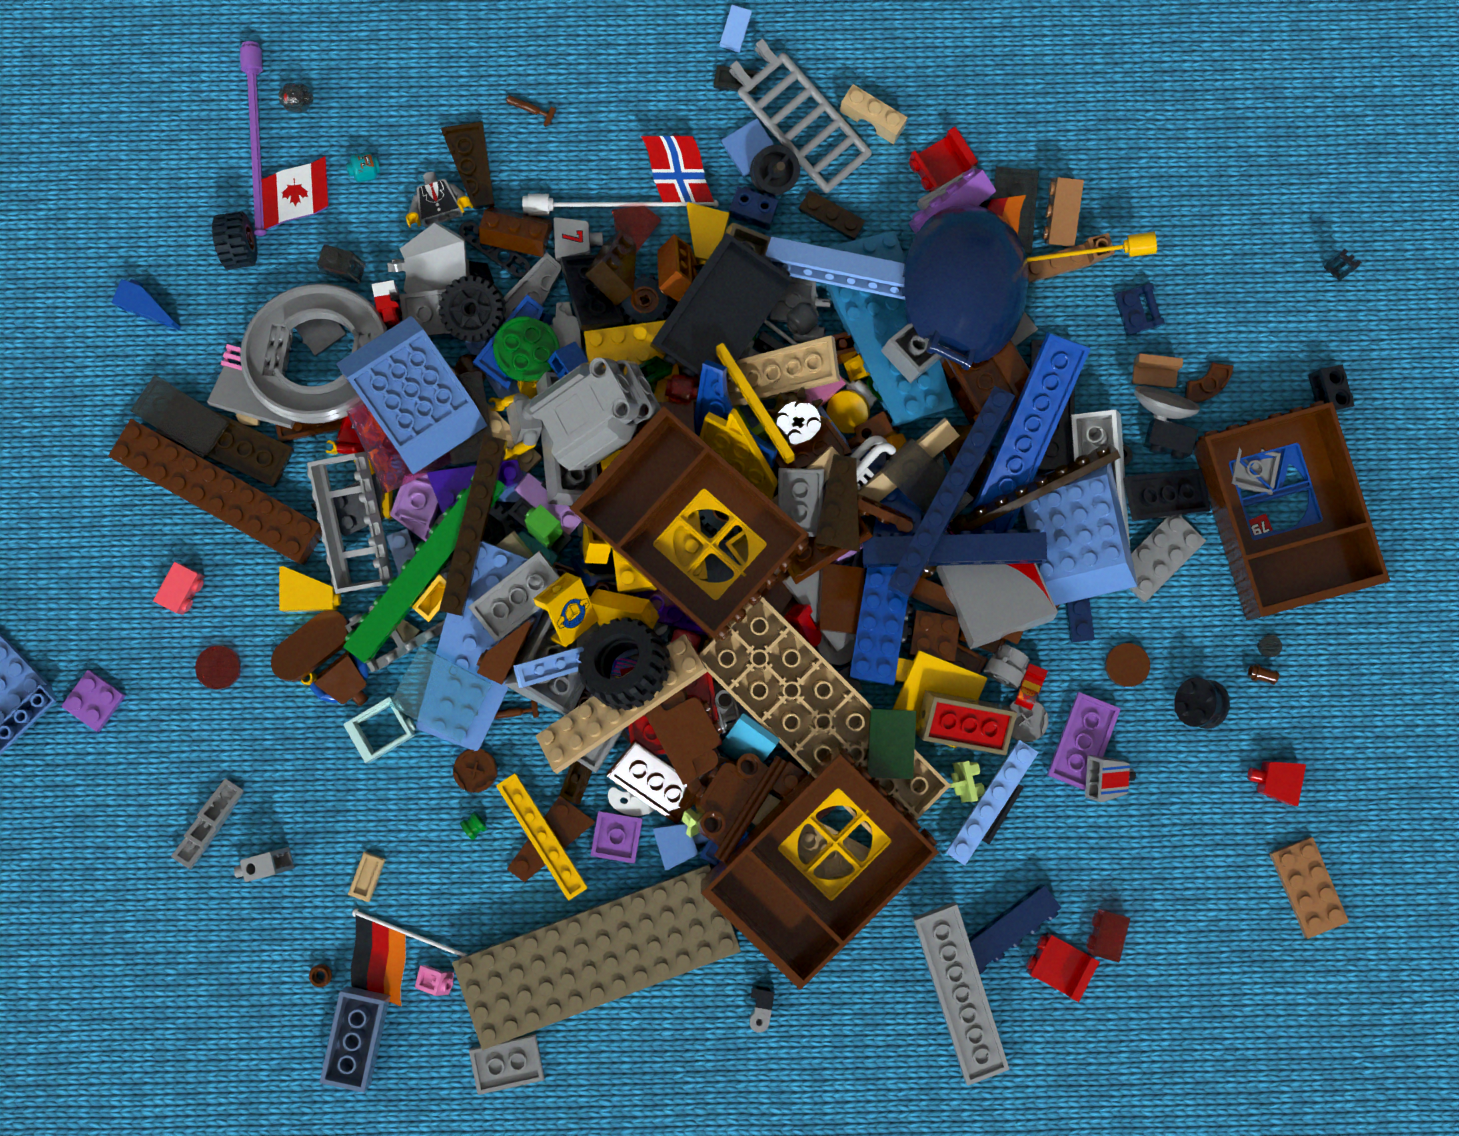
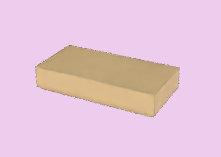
(367, 876)

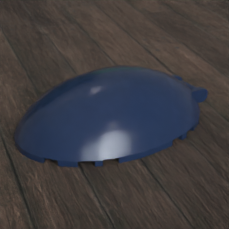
(966, 283)

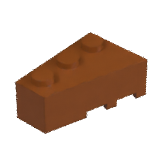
(676, 267)

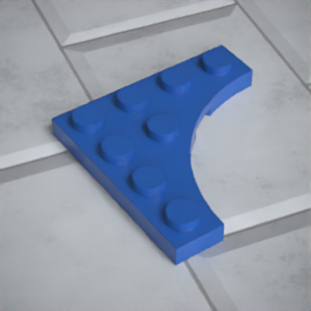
(714, 398)

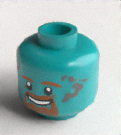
(363, 167)

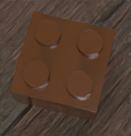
(934, 635)

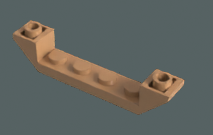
(1052, 267)

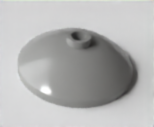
(1165, 404)

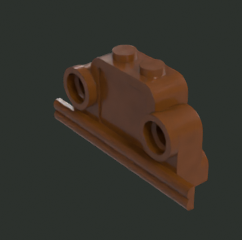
(687, 736)
(734, 799)

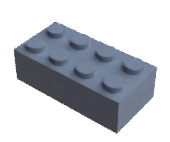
(355, 1039)

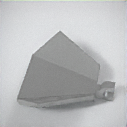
(432, 260)

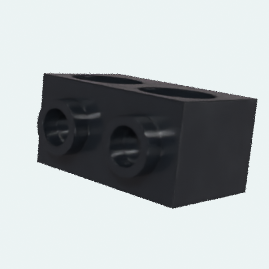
(1331, 385)

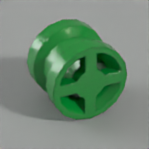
(473, 825)

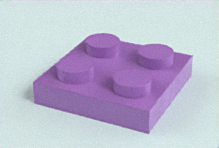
(93, 700)
(616, 837)

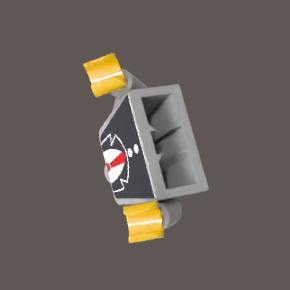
(436, 202)

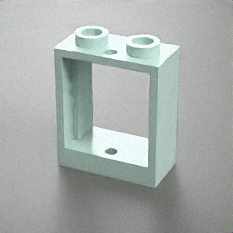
(360, 739)

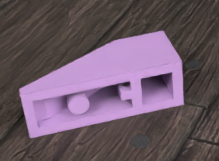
(531, 490)

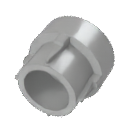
(1007, 666)

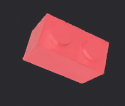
(179, 588)

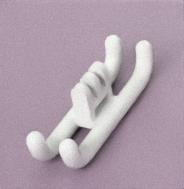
(883, 446)

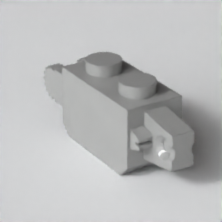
(566, 326)

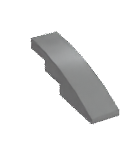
(207, 824)

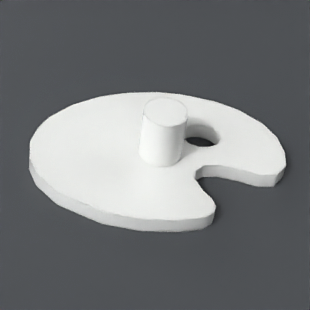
(632, 807)

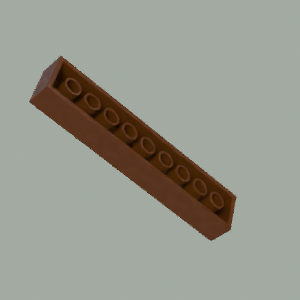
(217, 492)

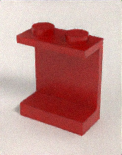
(943, 161)
(1062, 966)

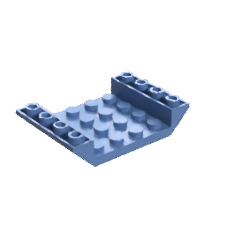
(412, 394)
(22, 694)

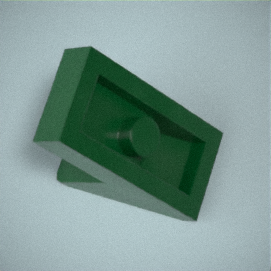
(655, 370)

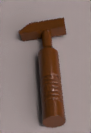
(532, 109)
(518, 711)

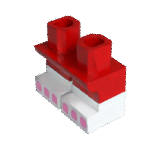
(384, 297)

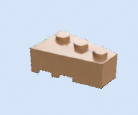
(1063, 211)

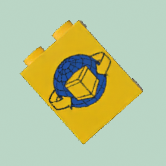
(568, 608)

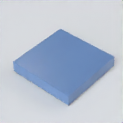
(746, 144)

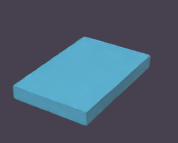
(748, 737)

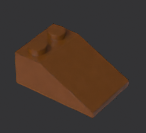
(499, 660)

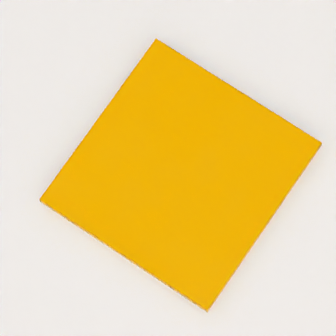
(937, 676)

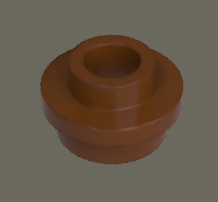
(315, 980)

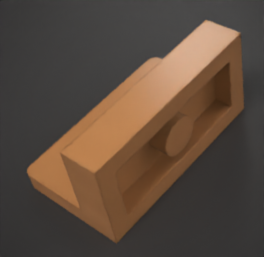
(1156, 370)

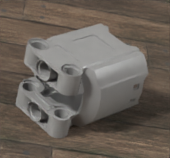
(594, 411)

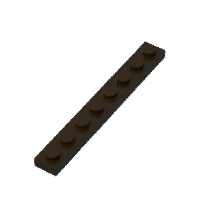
(1039, 487)
(473, 525)

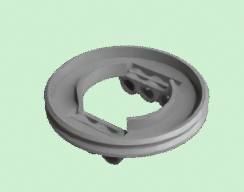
(269, 340)

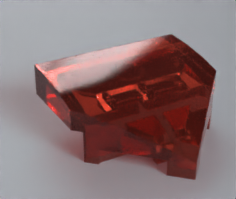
(636, 222)

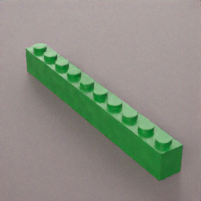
(412, 582)

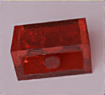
(1108, 935)

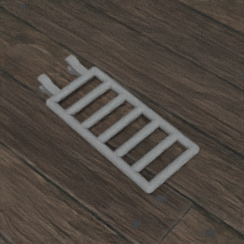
(785, 139)

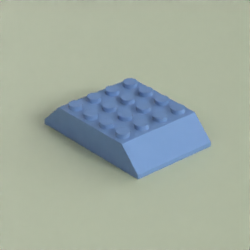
(1084, 538)

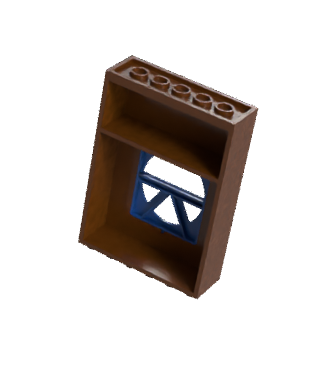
(1332, 544)

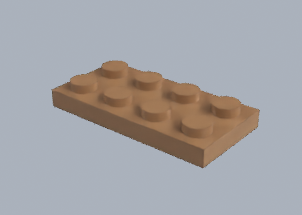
(1309, 887)

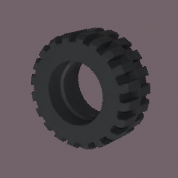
(641, 681)

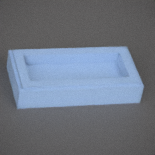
(735, 28)

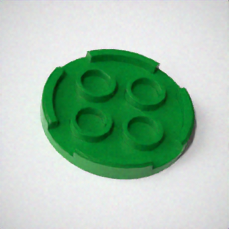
(524, 348)

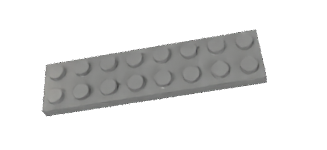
(961, 993)

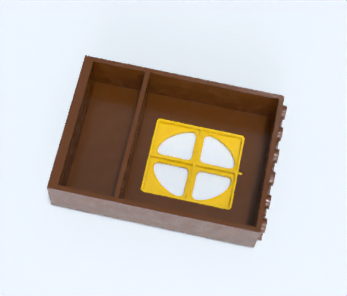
(654, 490)
(780, 900)

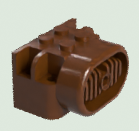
(974, 386)

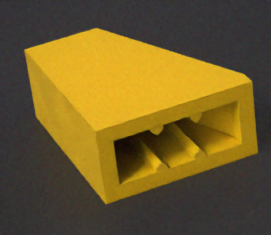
(706, 230)
(304, 593)
(614, 605)

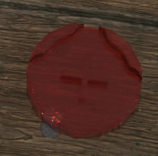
(218, 667)

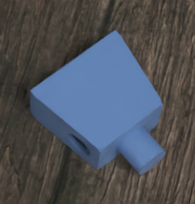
(676, 845)

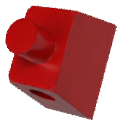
(1279, 781)

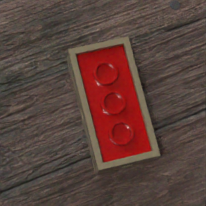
(965, 722)

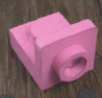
(434, 981)

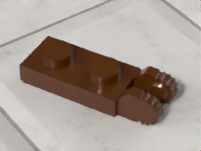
(885, 513)

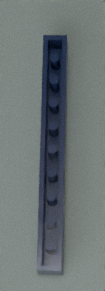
(951, 492)

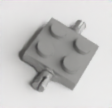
(797, 292)

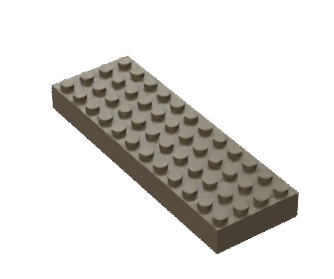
(593, 957)

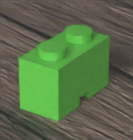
(543, 526)

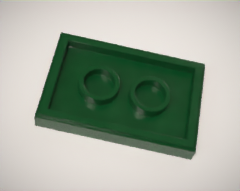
(891, 743)

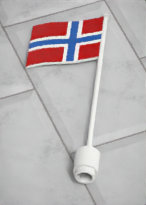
(675, 171)

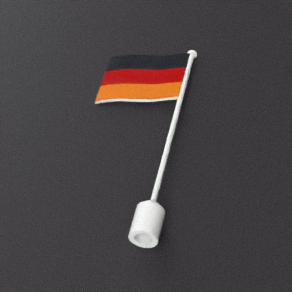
(381, 955)

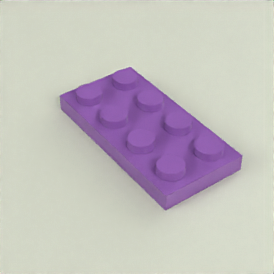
(1084, 734)

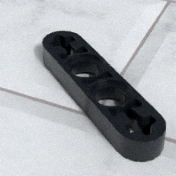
(494, 252)

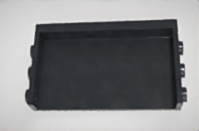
(721, 306)

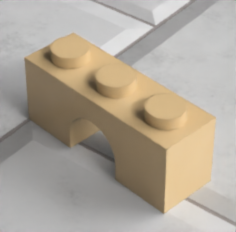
(861, 105)

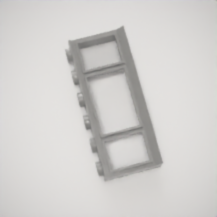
(330, 527)
(403, 648)

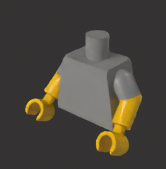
(523, 426)

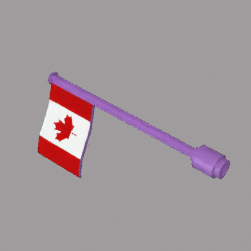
(287, 193)

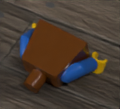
(341, 680)

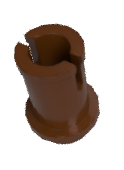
(1257, 672)

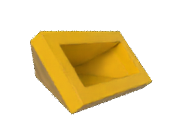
(431, 599)

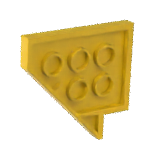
(736, 446)

